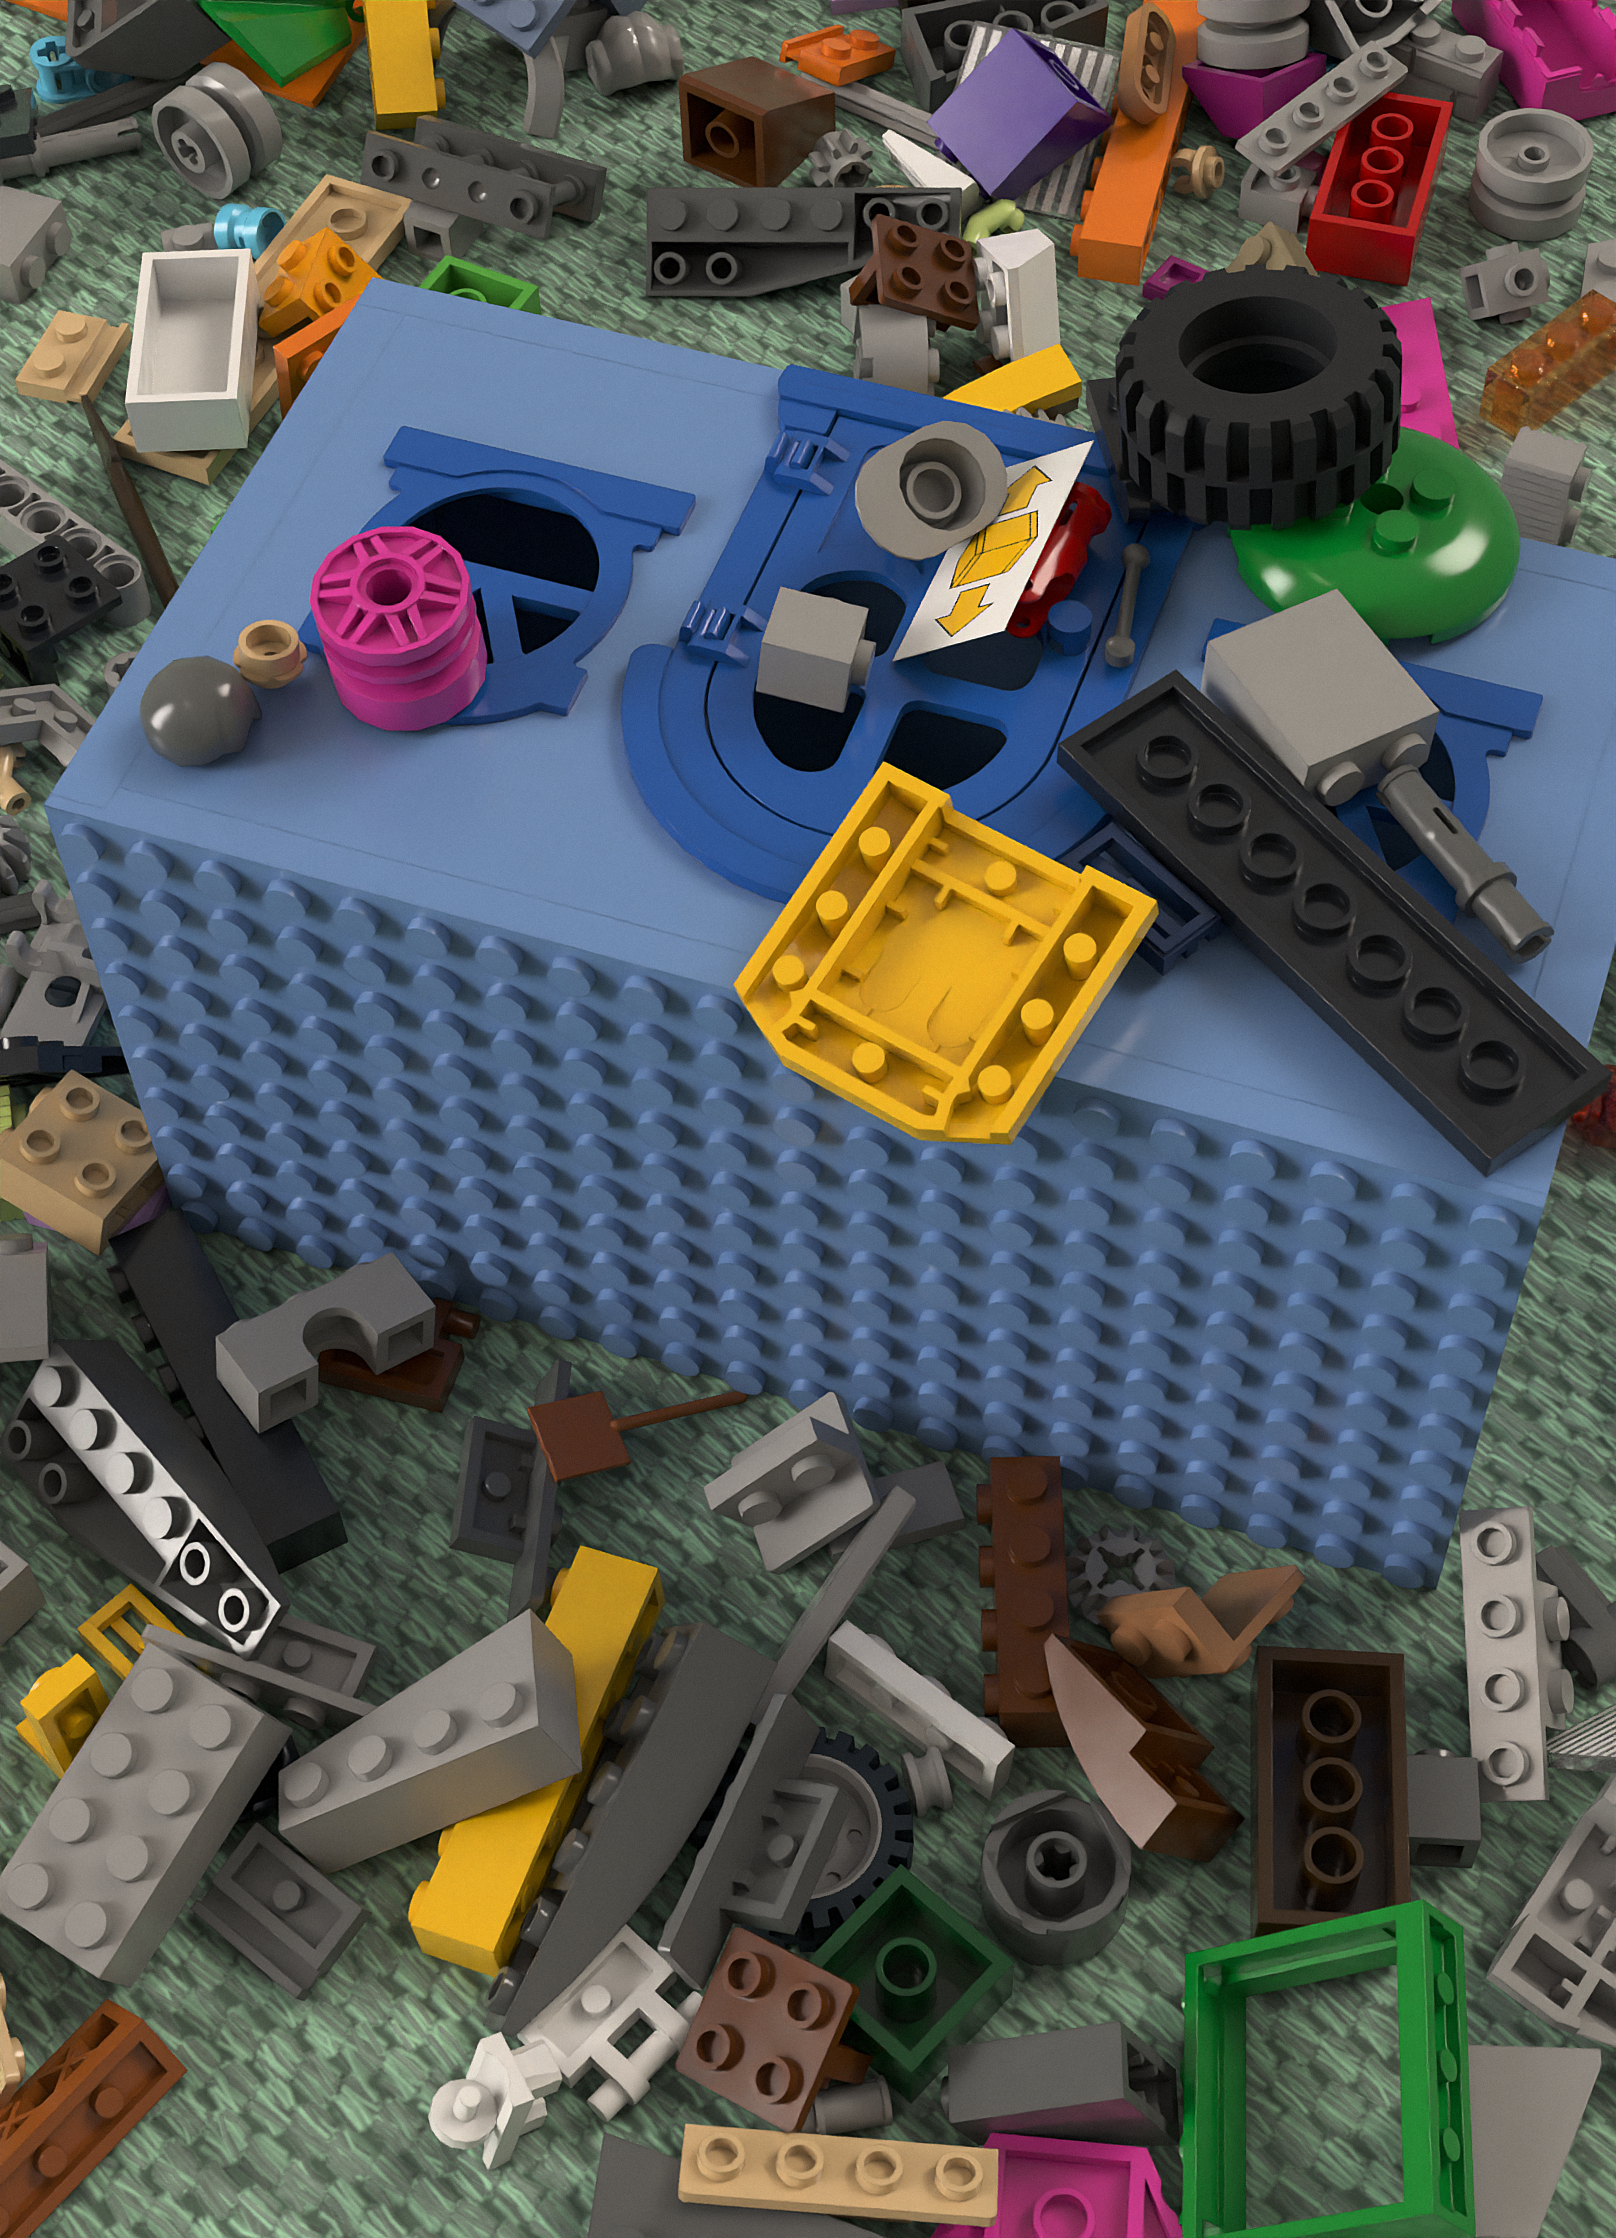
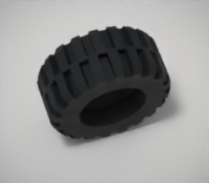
(1259, 396)

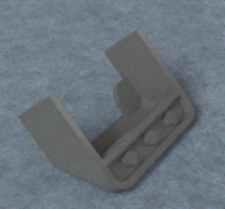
(141, 36)

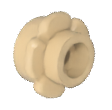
(269, 654)

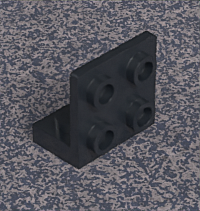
(46, 600)

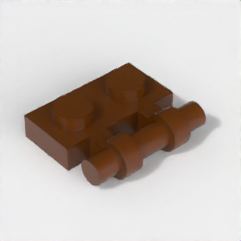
(419, 1381)

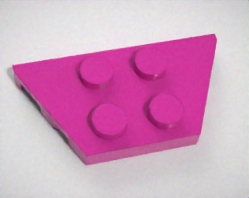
(1073, 2192)

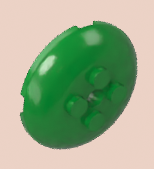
(1412, 556)

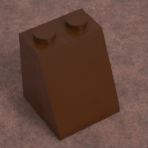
(752, 121)

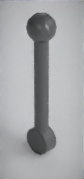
(1121, 648)

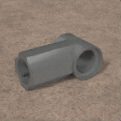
(1592, 1618)

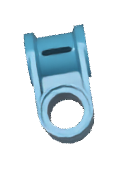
(75, 81)

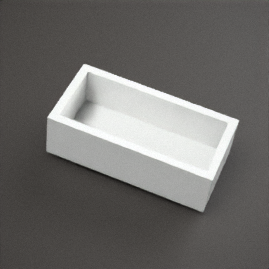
(193, 351)

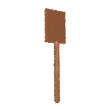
(585, 1439)

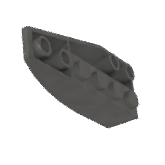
(775, 237)
(144, 1491)
(637, 1810)

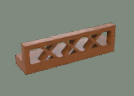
(95, 2095)

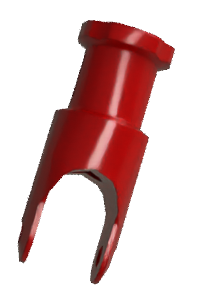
(1060, 559)

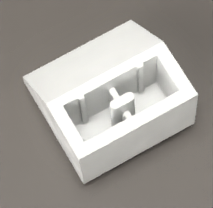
(1017, 294)

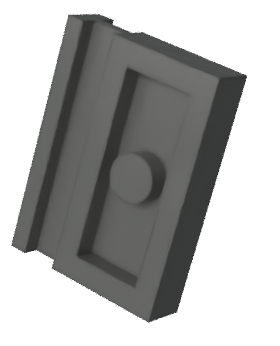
(281, 1911)

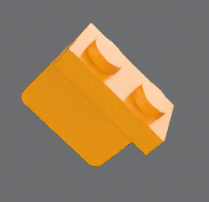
(313, 281)

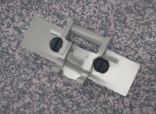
(63, 987)

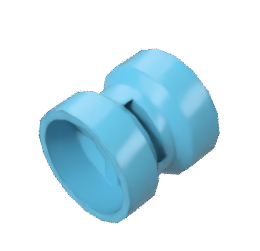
(242, 227)

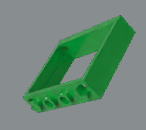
(1432, 2071)

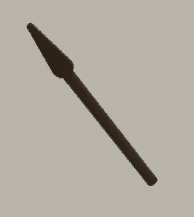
(132, 508)

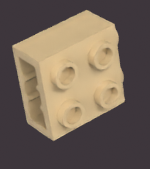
(80, 1162)

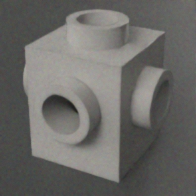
(1505, 284)

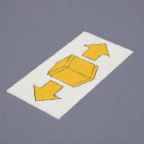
(988, 571)

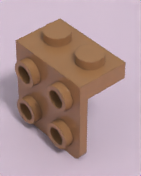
(1188, 1636)

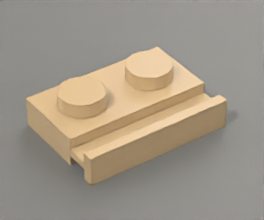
(73, 358)

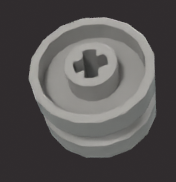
(1252, 33)
(217, 130)
(1530, 174)

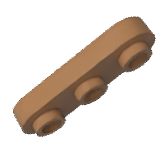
(1146, 64)

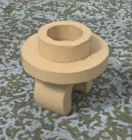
(1205, 170)

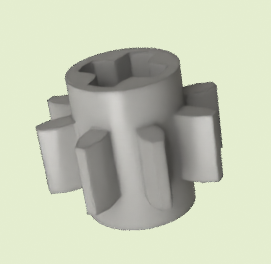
(840, 160)

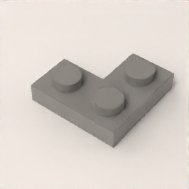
(46, 716)

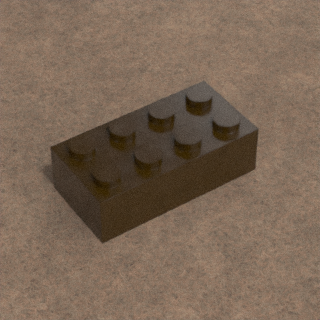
(1326, 1786)

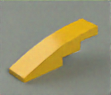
(1030, 383)

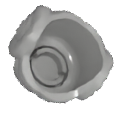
(633, 52)

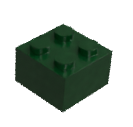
(920, 1980)

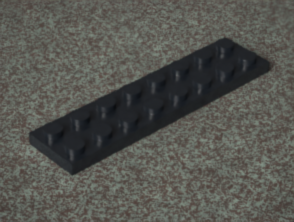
(1335, 923)

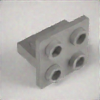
(798, 1484)

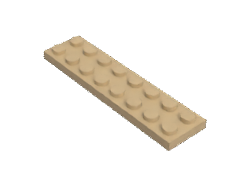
(358, 215)

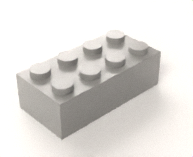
(139, 1816)

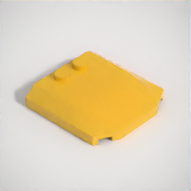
(938, 965)

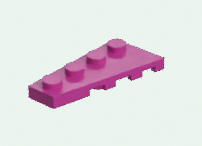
(1424, 383)

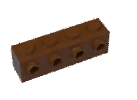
(1029, 1595)

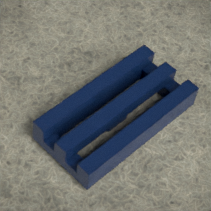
(1165, 937)

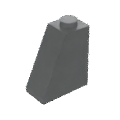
(1064, 2085)

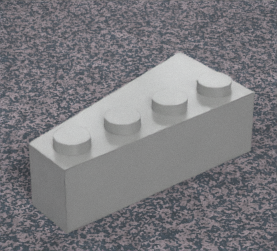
(439, 1750)

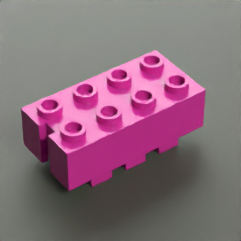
(1554, 51)

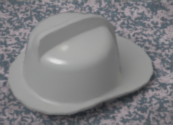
(931, 490)

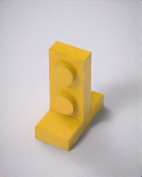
(62, 1712)

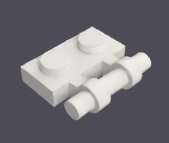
(600, 2008)

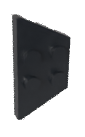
(35, 1062)

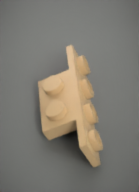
(839, 2176)

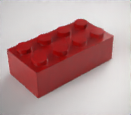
(1379, 189)

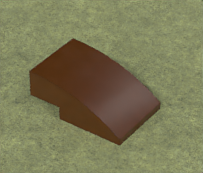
(1138, 1752)

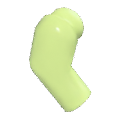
(1000, 215)

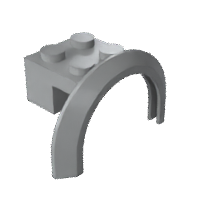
(560, 54)

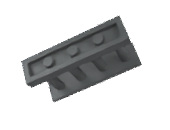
(483, 176)

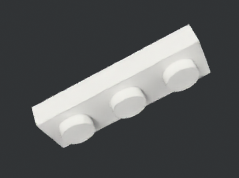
(919, 1708)

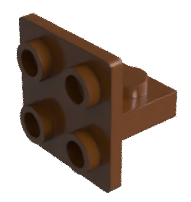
(919, 274)
(772, 2031)

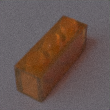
(1552, 366)

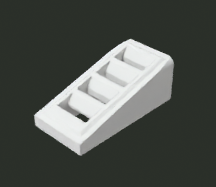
(929, 171)

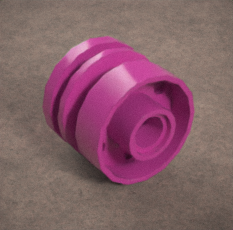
(399, 628)

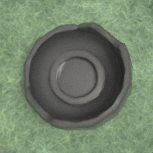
(197, 711)

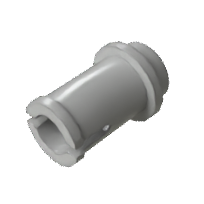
(850, 2108)

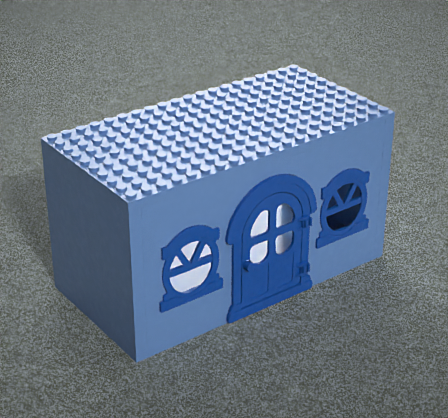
(492, 961)

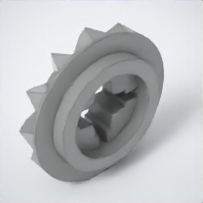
(1088, 1572)

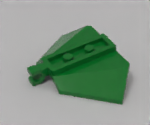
(286, 34)

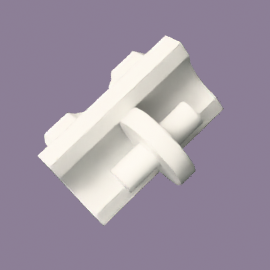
(496, 2099)

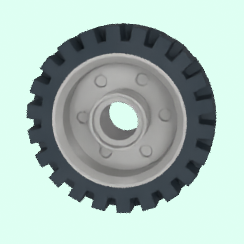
(868, 1847)

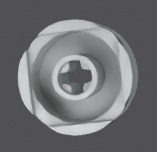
(895, 349)

